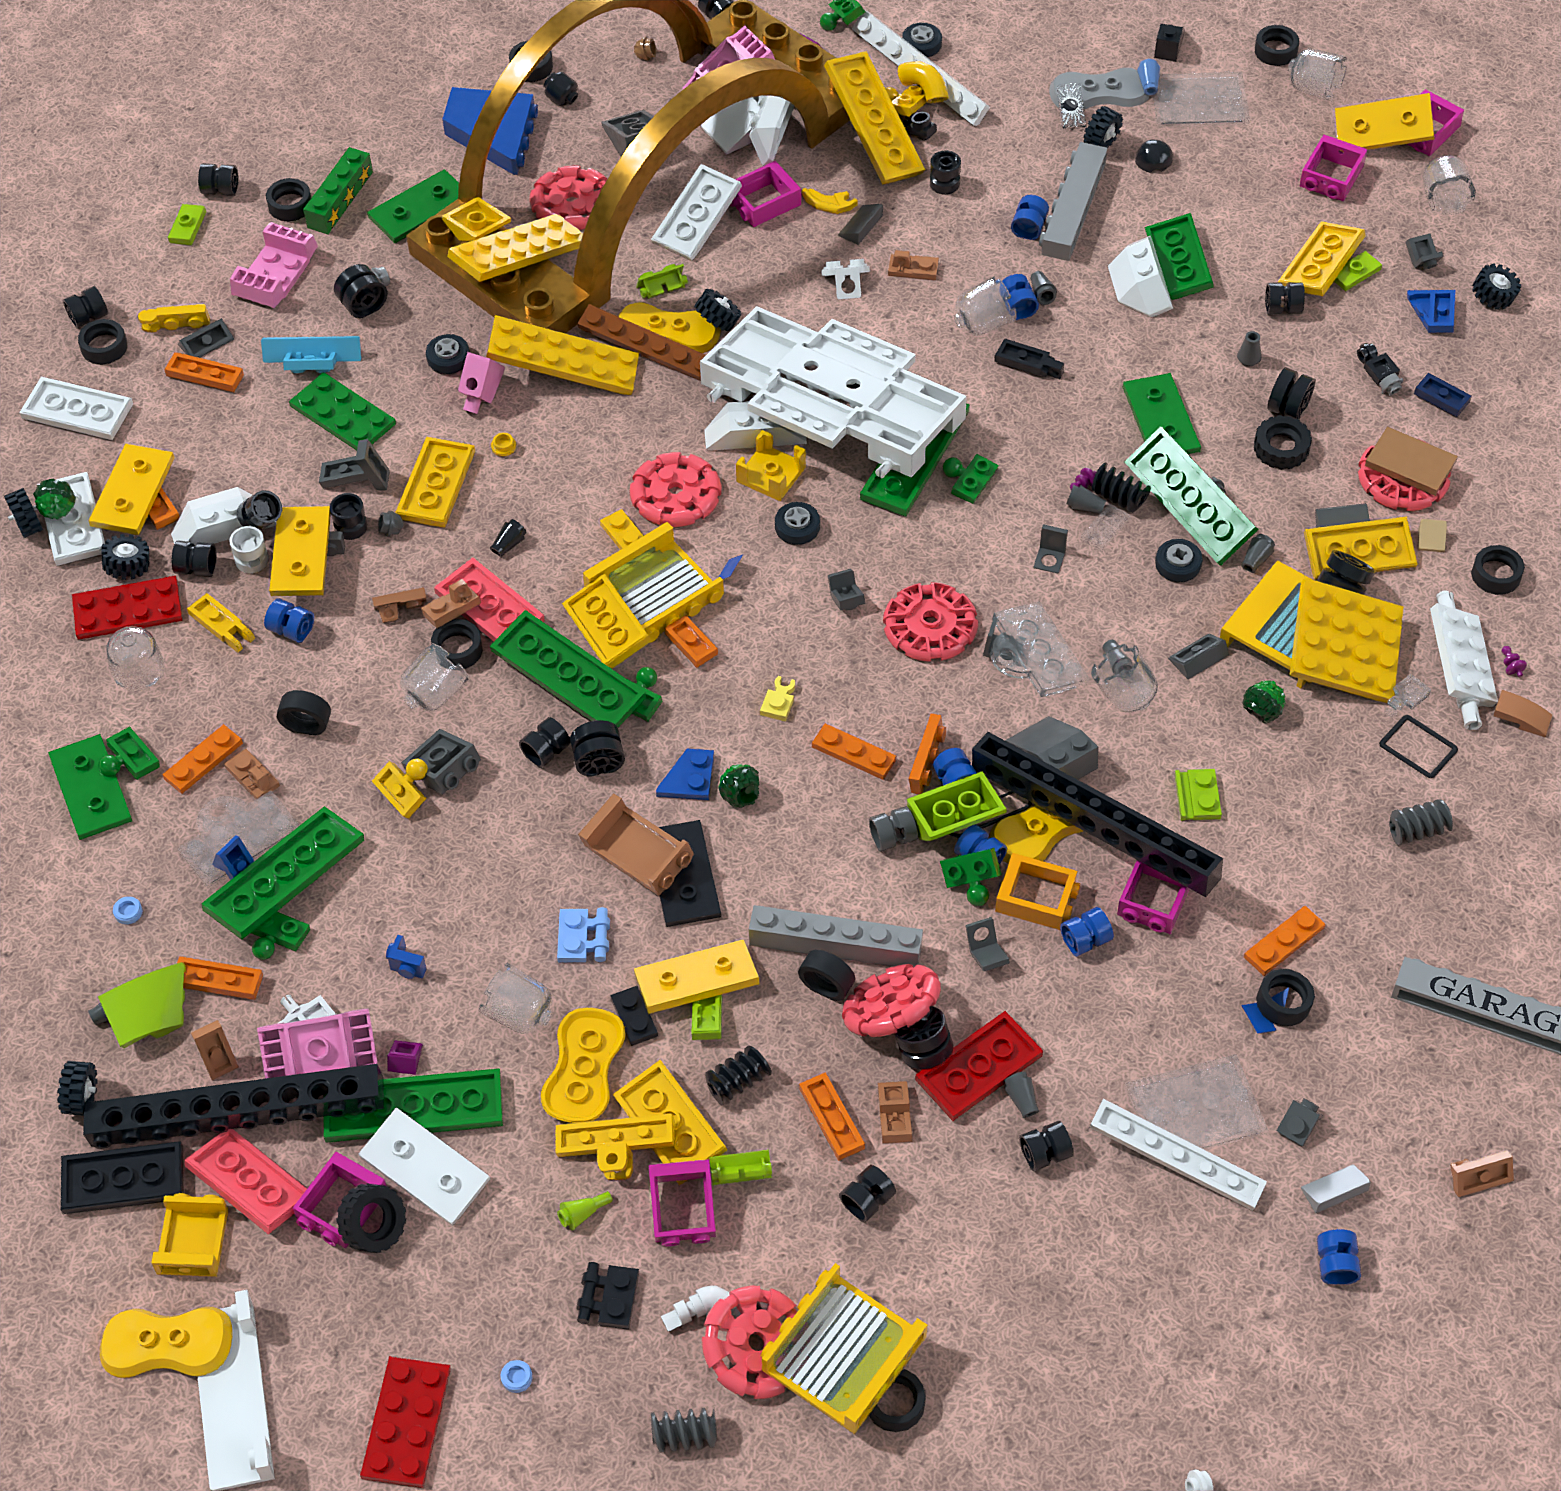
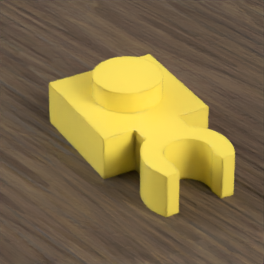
(778, 702)

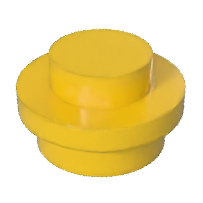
(503, 444)

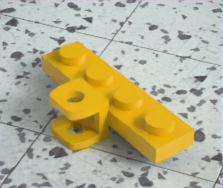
(614, 1140)

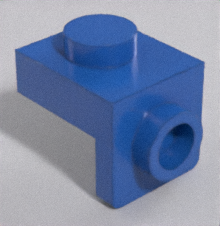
(405, 963)

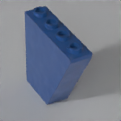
(512, 135)

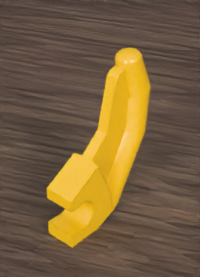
(829, 203)

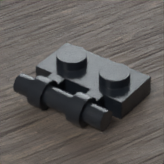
(617, 1298)

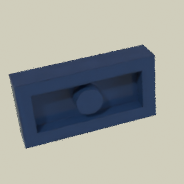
(1442, 394)

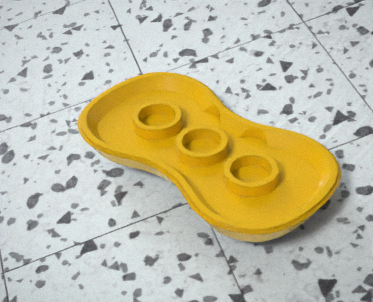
(682, 327)
(1031, 833)
(579, 1083)
(184, 1342)

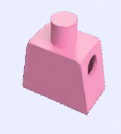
(479, 381)

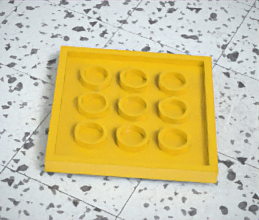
(1346, 640)

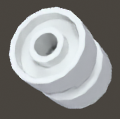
(249, 549)

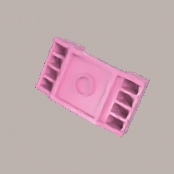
(733, 48)
(276, 267)
(317, 1044)

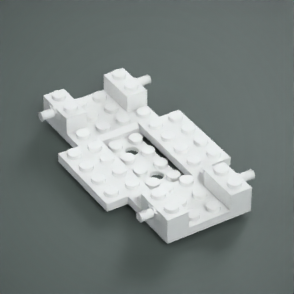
(889, 410)

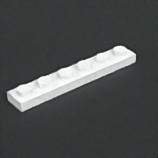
(1178, 1154)

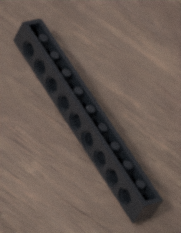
(1098, 814)
(220, 1099)

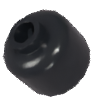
(561, 88)

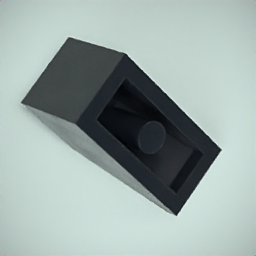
(1168, 42)

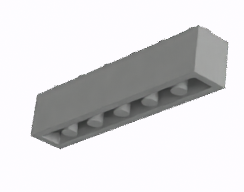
(1073, 201)
(840, 936)

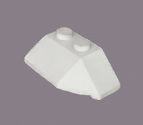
(769, 126)
(1139, 279)
(738, 428)
(211, 517)

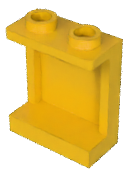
(191, 1236)

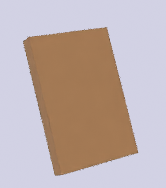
(1411, 461)

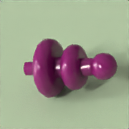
(1085, 478)
(1513, 662)

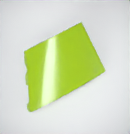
(146, 1005)

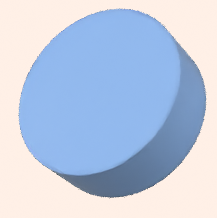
(127, 910)
(516, 1376)

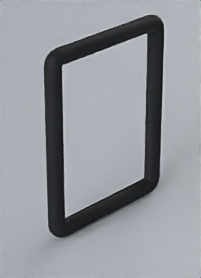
(1407, 717)

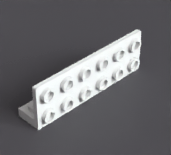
(236, 1408)

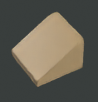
(1432, 535)

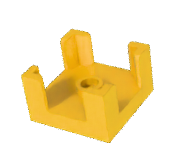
(770, 469)

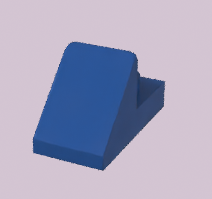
(233, 857)

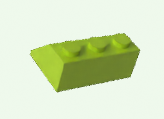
(955, 806)

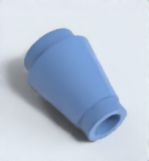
(1149, 76)

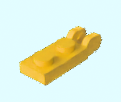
(174, 317)
(219, 621)

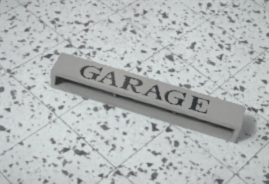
(1479, 1004)

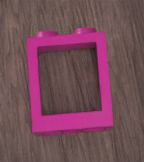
(1448, 115)
(1329, 149)
(760, 178)
(1138, 913)
(336, 1167)
(676, 1172)

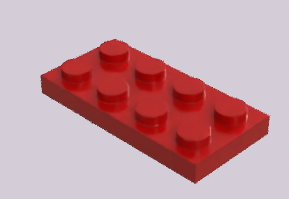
(126, 605)
(979, 1065)
(405, 1422)

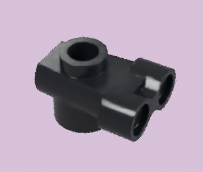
(919, 125)

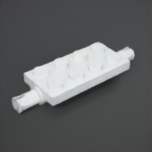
(1463, 658)

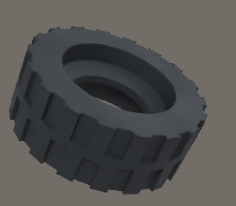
(1282, 458)
(350, 1213)

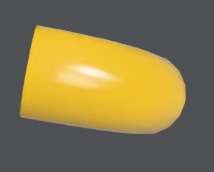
(925, 76)

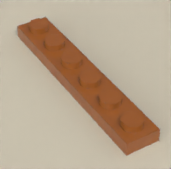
(641, 341)

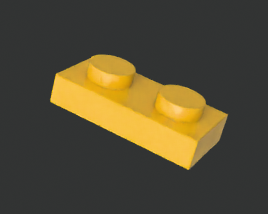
(620, 529)

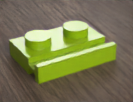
(1198, 794)

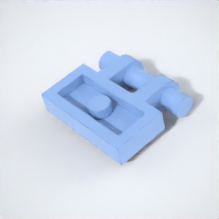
(574, 933)

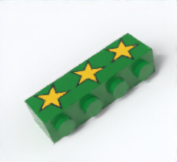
(338, 190)

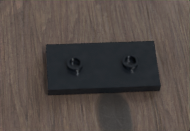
(693, 891)
(121, 1177)

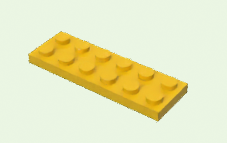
(874, 117)
(516, 247)
(562, 355)

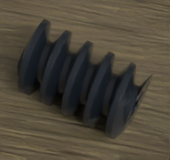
(1119, 489)
(736, 1072)

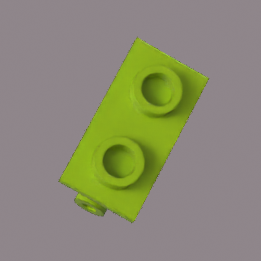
(652, 282)
(740, 1167)

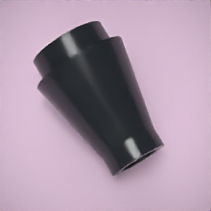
(508, 537)

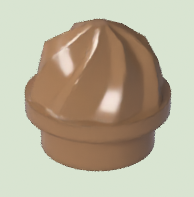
(645, 49)

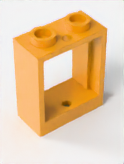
(1032, 911)

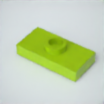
(187, 224)
(1357, 270)
(707, 1018)

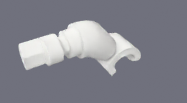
(699, 1305)

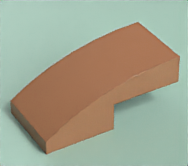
(1523, 712)
(894, 1112)

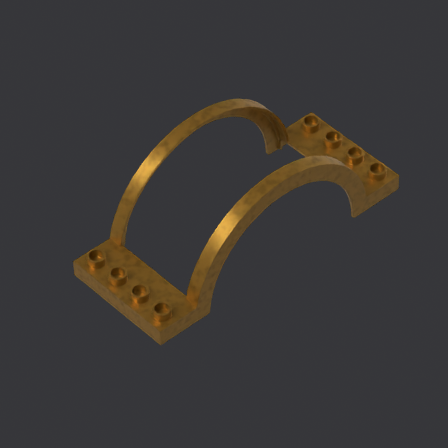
(543, 291)

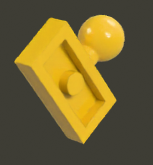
(908, 101)
(399, 786)

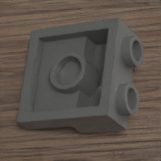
(446, 759)

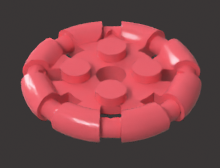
(566, 187)
(672, 476)
(1393, 488)
(926, 633)
(891, 1001)
(737, 1347)

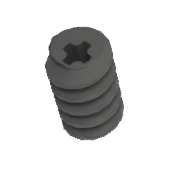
(1420, 819)
(684, 1430)

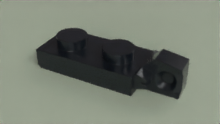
(1028, 359)

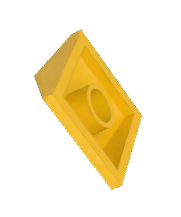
(475, 220)

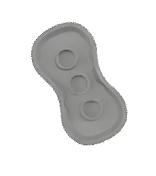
(1116, 87)

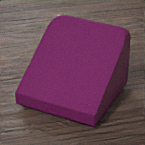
(404, 1057)

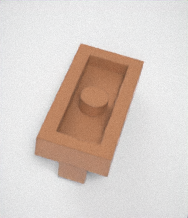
(915, 266)
(388, 604)
(451, 605)
(251, 774)
(214, 1050)
(1482, 1173)

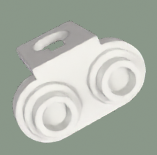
(854, 269)

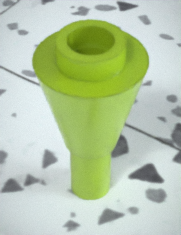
(577, 1211)

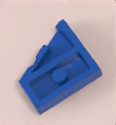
(1434, 309)
(689, 776)

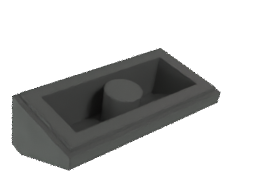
(862, 223)
(206, 339)
(1341, 515)
(1200, 655)

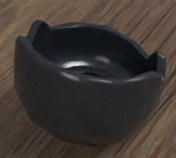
(1154, 155)

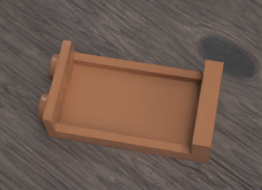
(635, 845)

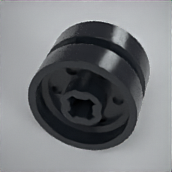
(360, 291)
(1291, 393)
(1347, 572)
(597, 748)
(926, 1041)

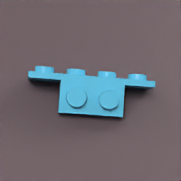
(311, 352)

